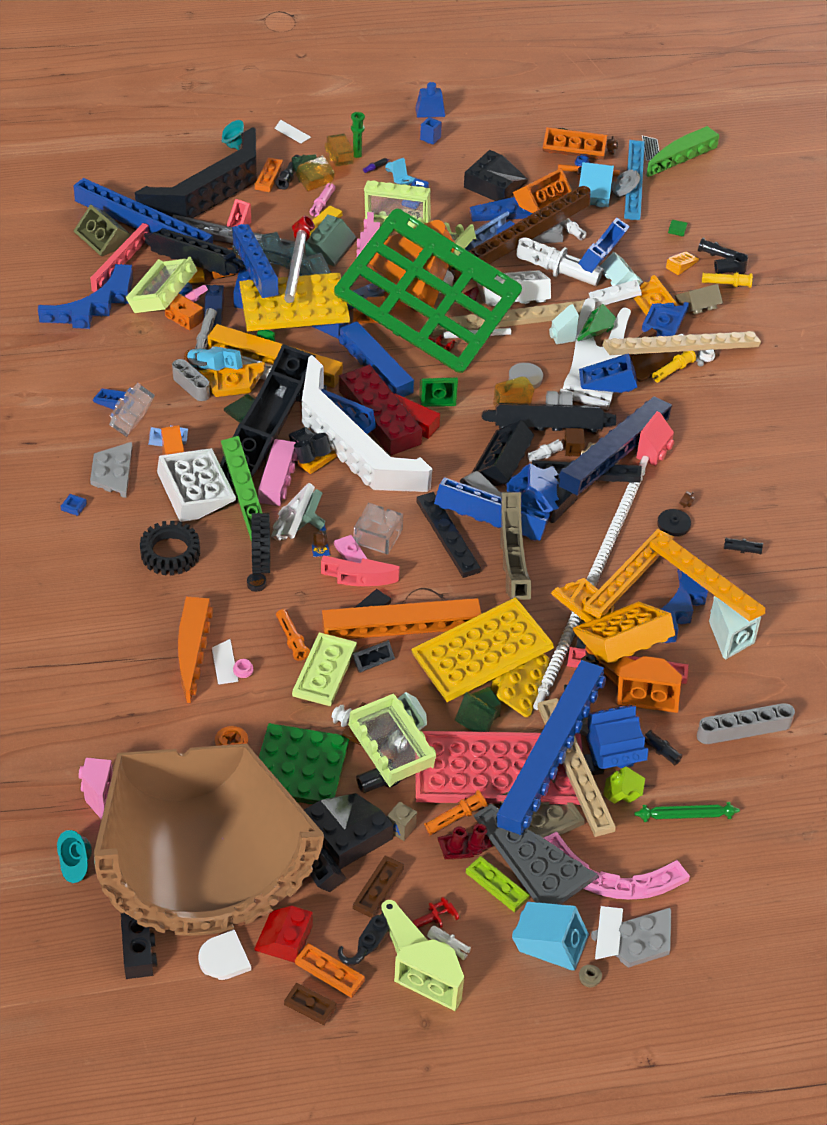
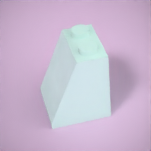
(731, 629)

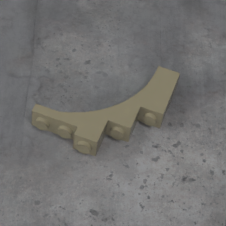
(511, 542)

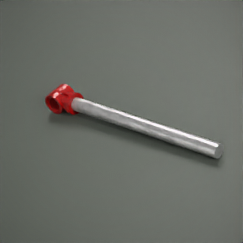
(301, 233)

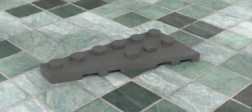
(539, 865)

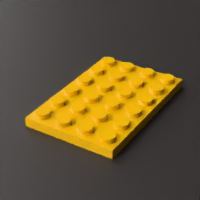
(312, 304)
(482, 649)

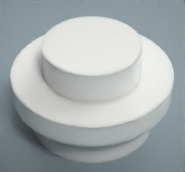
(706, 355)

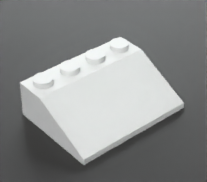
(534, 287)
(194, 483)

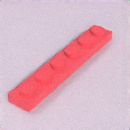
(120, 256)

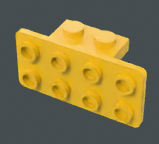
(520, 685)

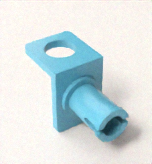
(399, 172)

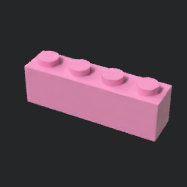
(277, 473)

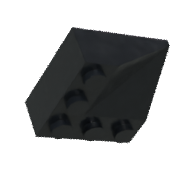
(494, 177)
(350, 827)

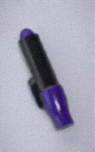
(372, 166)

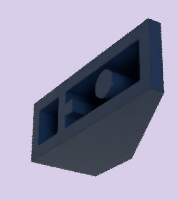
(215, 299)

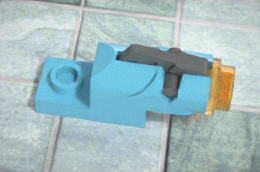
(214, 358)

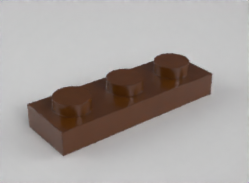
(378, 886)

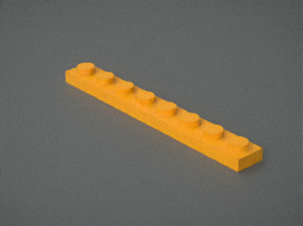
(623, 578)
(707, 578)

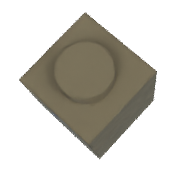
(403, 820)

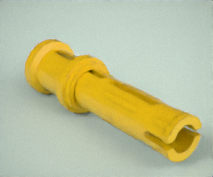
(736, 279)
(678, 362)

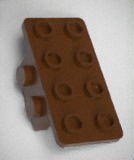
(648, 363)

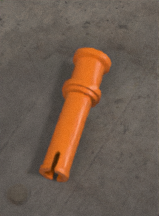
(294, 640)
(464, 808)

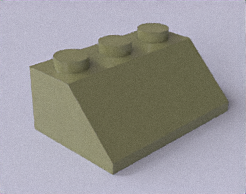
(101, 231)

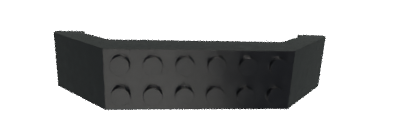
(207, 186)

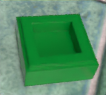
(677, 227)

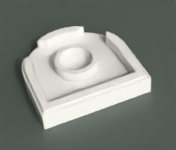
(223, 957)

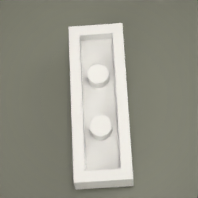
(616, 293)

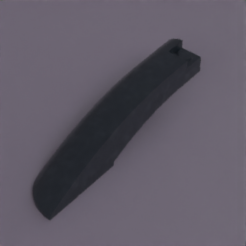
(271, 407)

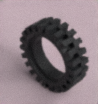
(260, 542)
(170, 564)

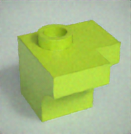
(624, 786)

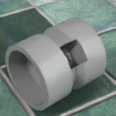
(564, 398)

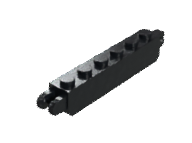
(202, 253)
(550, 416)

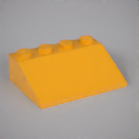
(626, 631)

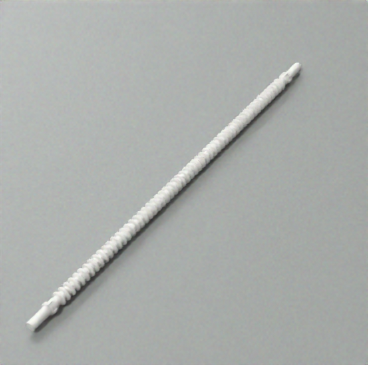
(593, 578)

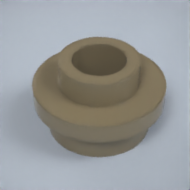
(590, 981)

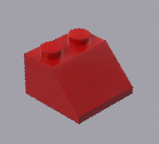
(285, 933)

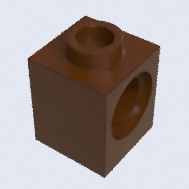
(574, 441)

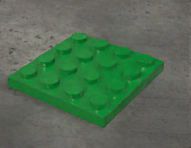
(305, 761)

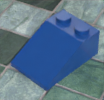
(610, 375)

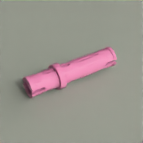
(320, 202)

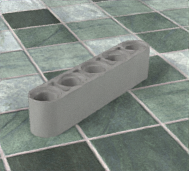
(745, 723)

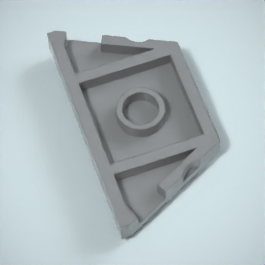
(112, 469)
(644, 938)

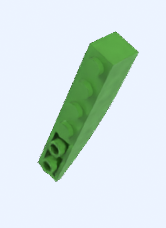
(683, 150)
(241, 479)

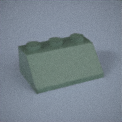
(331, 239)

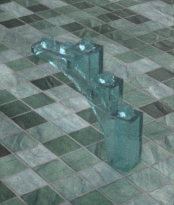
(282, 255)

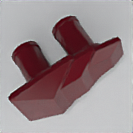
(464, 844)

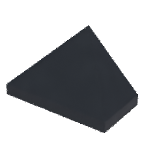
(373, 655)

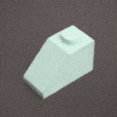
(565, 326)
(414, 709)

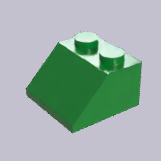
(438, 392)

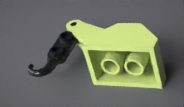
(420, 963)

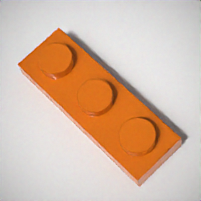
(269, 174)
(329, 970)

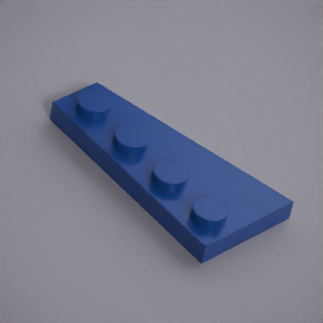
(491, 210)

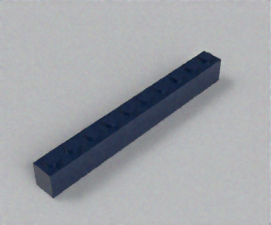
(610, 448)

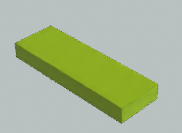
(497, 884)

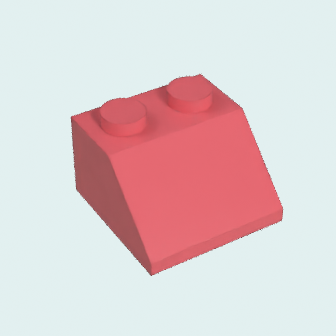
(655, 439)

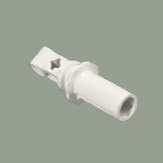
(556, 260)

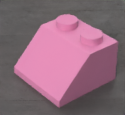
(95, 783)

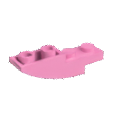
(368, 233)

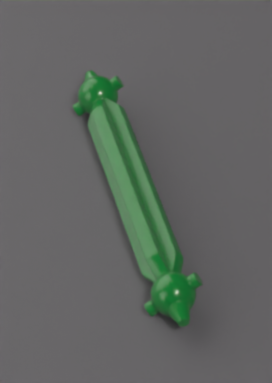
(684, 812)

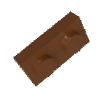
(310, 1004)

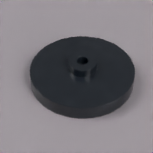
(674, 522)

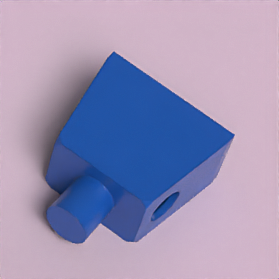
(430, 102)

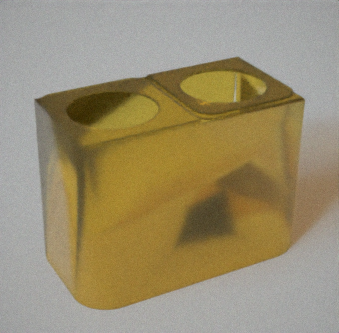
(315, 173)
(513, 391)

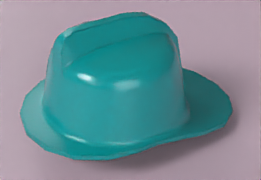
(233, 134)
(73, 855)

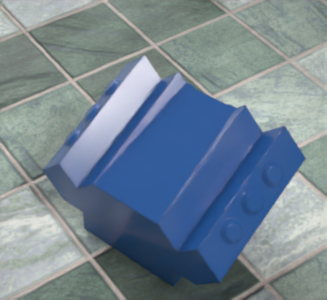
(537, 487)
(616, 737)

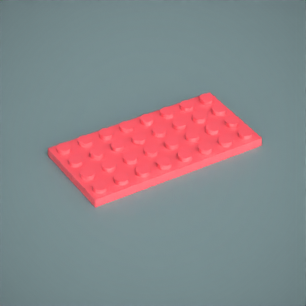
(484, 764)

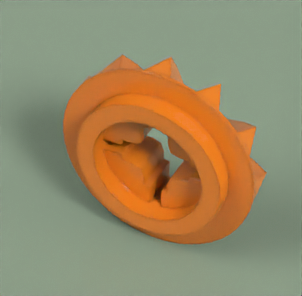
(229, 733)

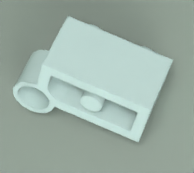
(618, 270)

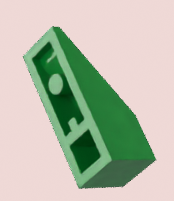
(597, 323)

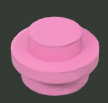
(243, 668)

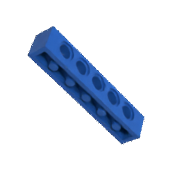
(255, 261)

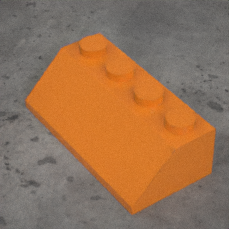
(574, 143)
(542, 191)

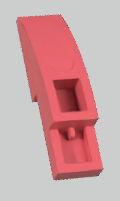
(360, 574)

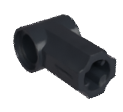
(735, 264)
(371, 780)

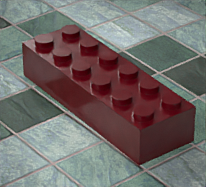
(394, 424)

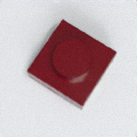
(472, 293)

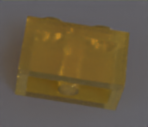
(339, 149)

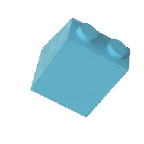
(599, 180)
(551, 933)

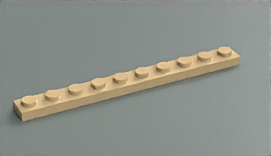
(515, 316)
(681, 343)

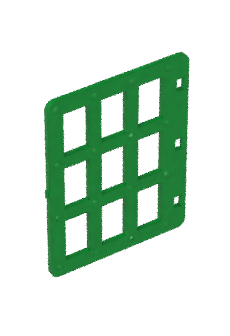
(441, 247)

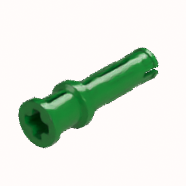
(357, 128)

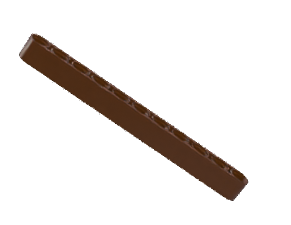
(530, 226)

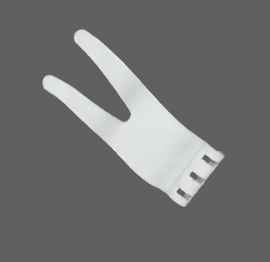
(588, 353)

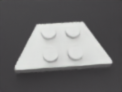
(292, 514)

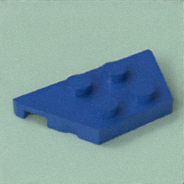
(665, 318)

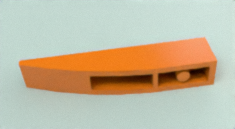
(191, 640)

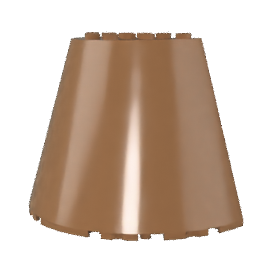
(165, 848)

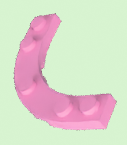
(629, 888)

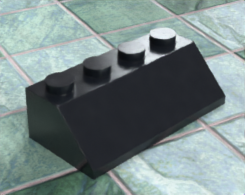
(504, 453)

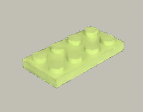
(324, 669)

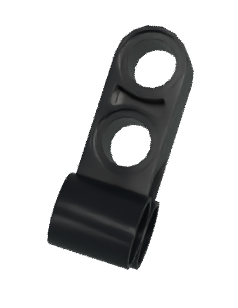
(309, 444)

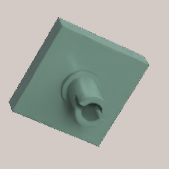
(309, 514)

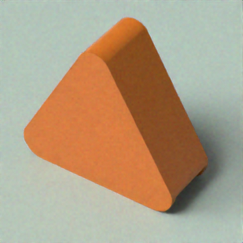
(411, 251)

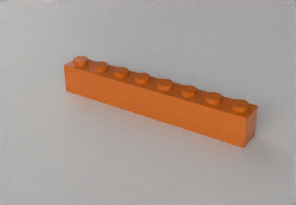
(399, 618)

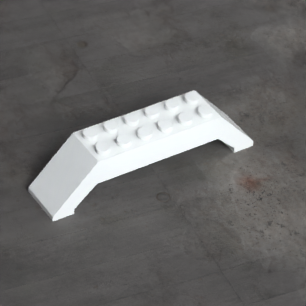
(354, 445)

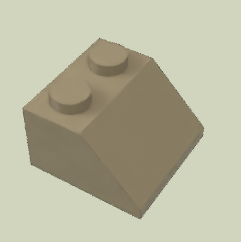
(701, 298)

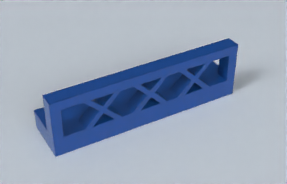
(366, 424)

